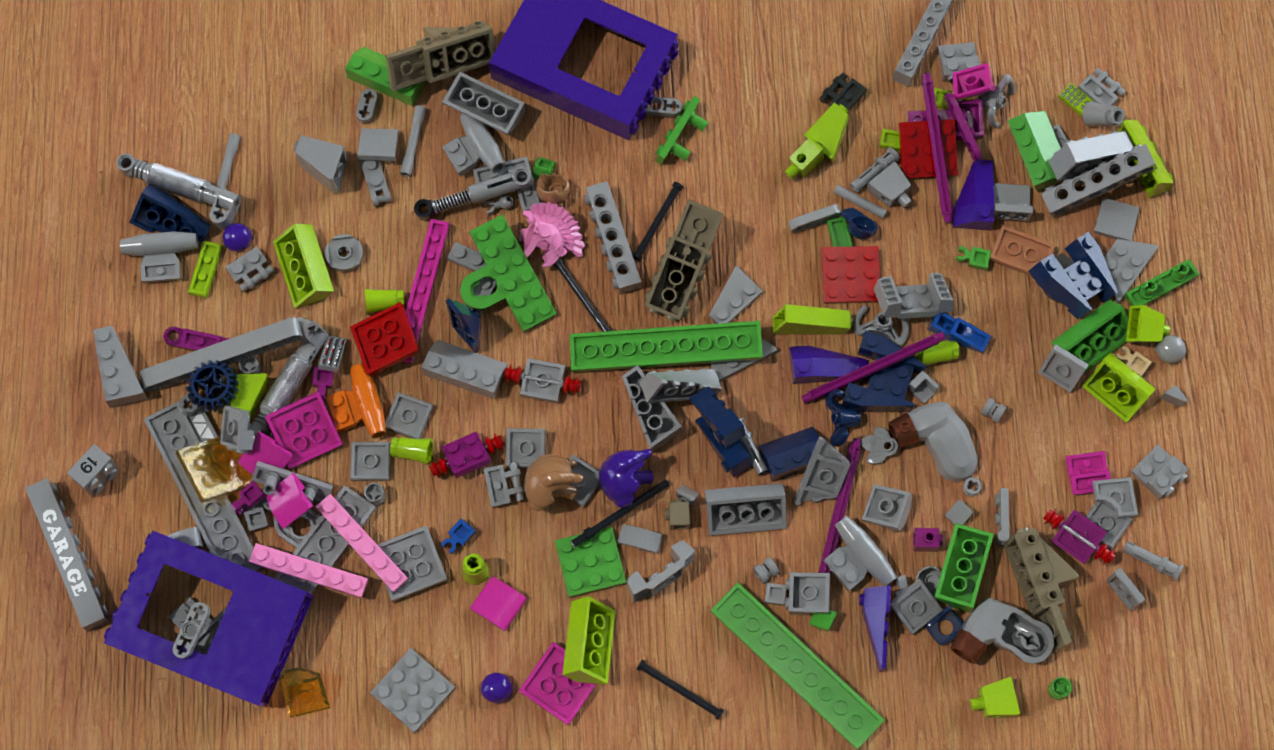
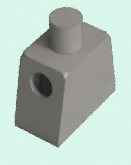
(891, 186)

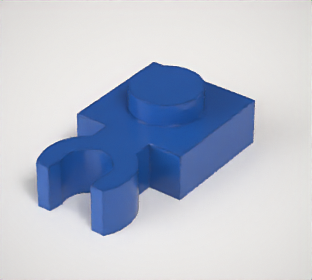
(459, 533)

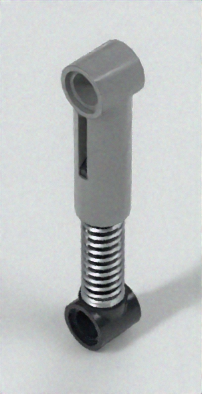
(476, 193)

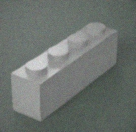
(678, 384)

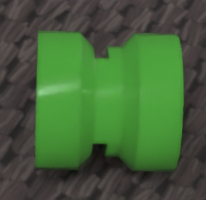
(1062, 690)

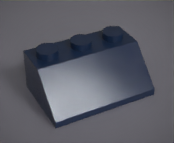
(789, 453)

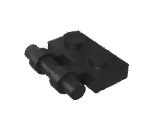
(848, 96)

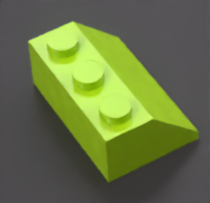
(1118, 387)

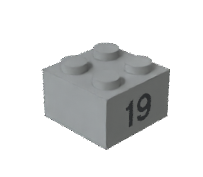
(93, 470)

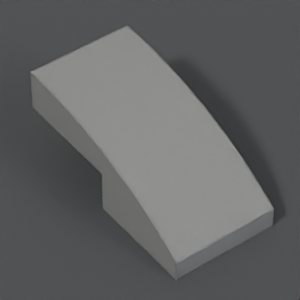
(256, 517)
(640, 538)

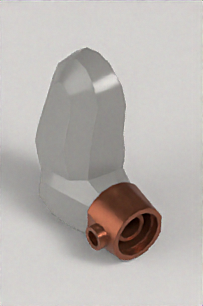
(943, 435)

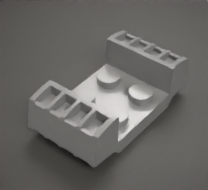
(914, 300)
(681, 553)

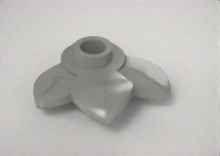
(876, 444)

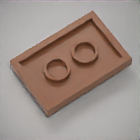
(1019, 250)

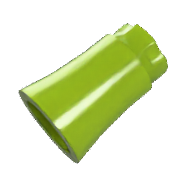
(382, 299)
(942, 352)
(412, 449)
(478, 574)

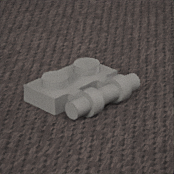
(1097, 91)
(247, 265)
(497, 484)

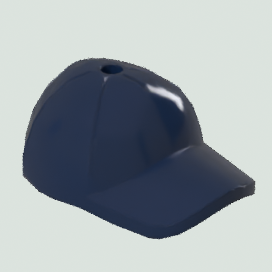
(859, 224)

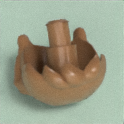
(550, 478)

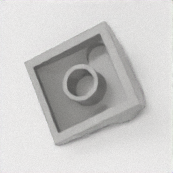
(888, 507)

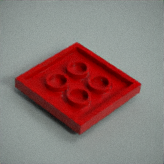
(916, 148)
(849, 274)
(385, 339)

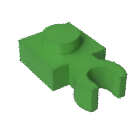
(977, 257)

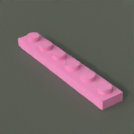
(362, 543)
(308, 570)

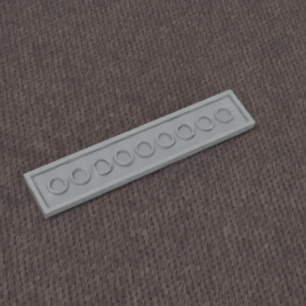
(214, 517)

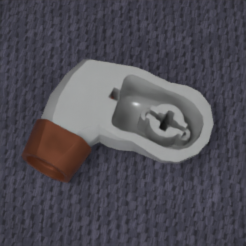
(1004, 628)

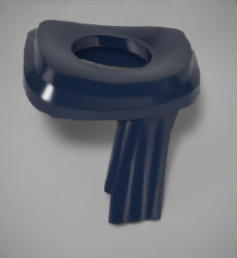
(946, 614)

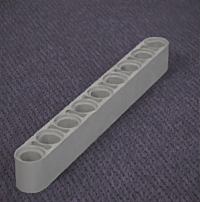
(226, 352)

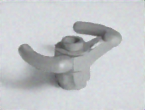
(996, 99)
(880, 325)

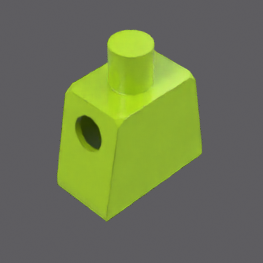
(810, 154)
(1145, 325)
(997, 700)

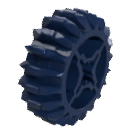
(211, 399)

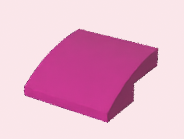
(265, 451)
(1085, 469)
(288, 501)
(498, 603)

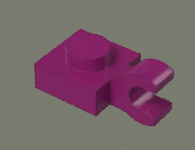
(322, 380)
(250, 496)

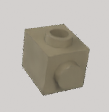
(678, 514)

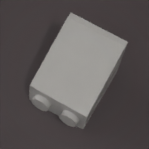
(322, 161)

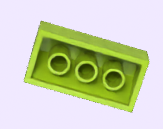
(1158, 180)
(303, 265)
(589, 641)

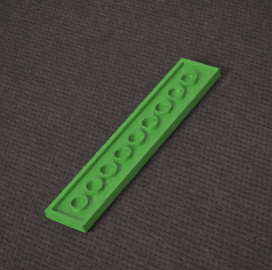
(666, 346)
(797, 666)

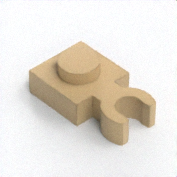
(1136, 362)

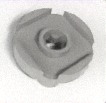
(347, 263)

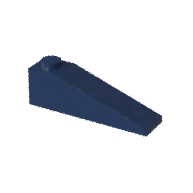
(163, 213)
(465, 322)

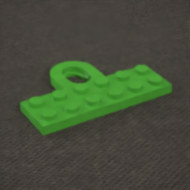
(512, 275)

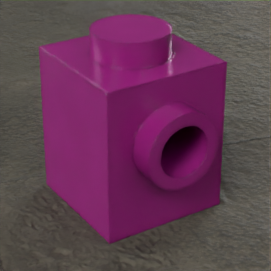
(927, 539)

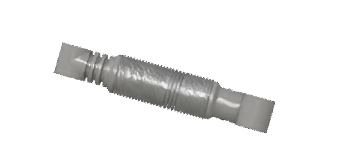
(184, 186)
(293, 374)

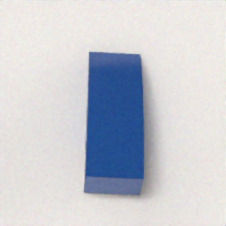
(959, 331)

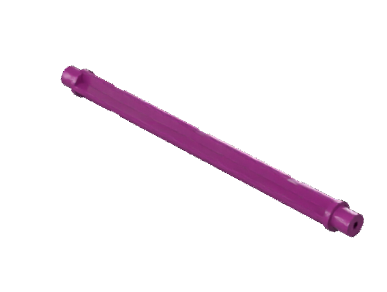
(936, 143)
(873, 367)
(841, 504)

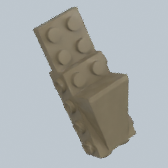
(441, 54)
(683, 262)
(1047, 575)

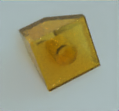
(303, 691)

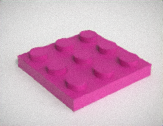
(304, 429)
(554, 691)

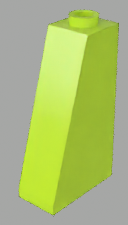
(811, 321)

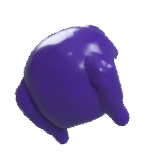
(620, 475)

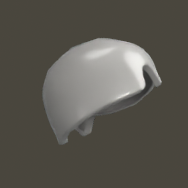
(1171, 349)
(930, 577)

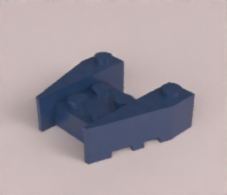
(1081, 280)
(886, 387)
(722, 431)

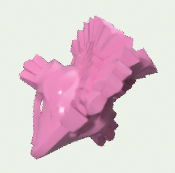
(552, 231)

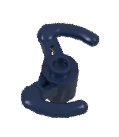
(841, 418)

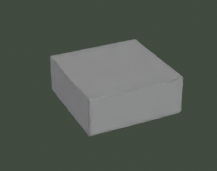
(775, 594)

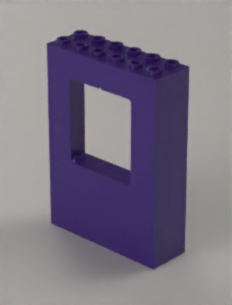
(539, 39)
(250, 639)

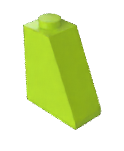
(829, 130)
(250, 392)

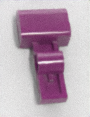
(972, 108)

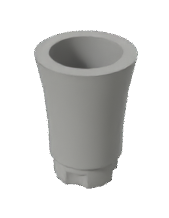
(1102, 115)

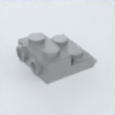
(956, 58)
(234, 430)
(1160, 472)
(808, 593)

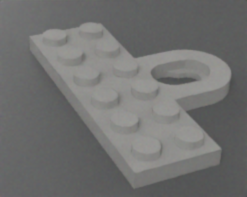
(323, 542)

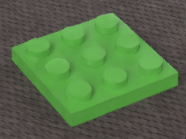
(590, 565)

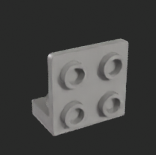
(1012, 202)

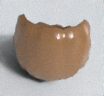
(552, 188)

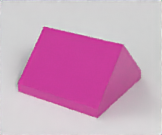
(973, 82)

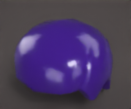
(237, 237)
(496, 688)

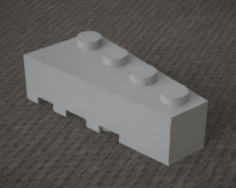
(117, 373)
(655, 418)

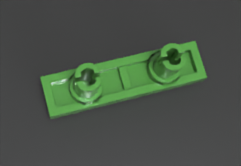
(671, 144)
(1162, 284)

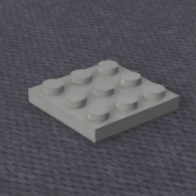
(417, 559)
(412, 690)

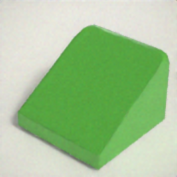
(543, 166)
(823, 621)

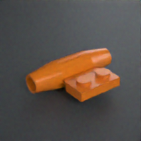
(360, 404)

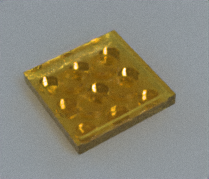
(213, 469)

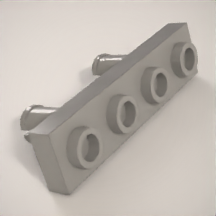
(272, 476)

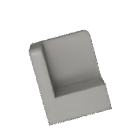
(923, 387)

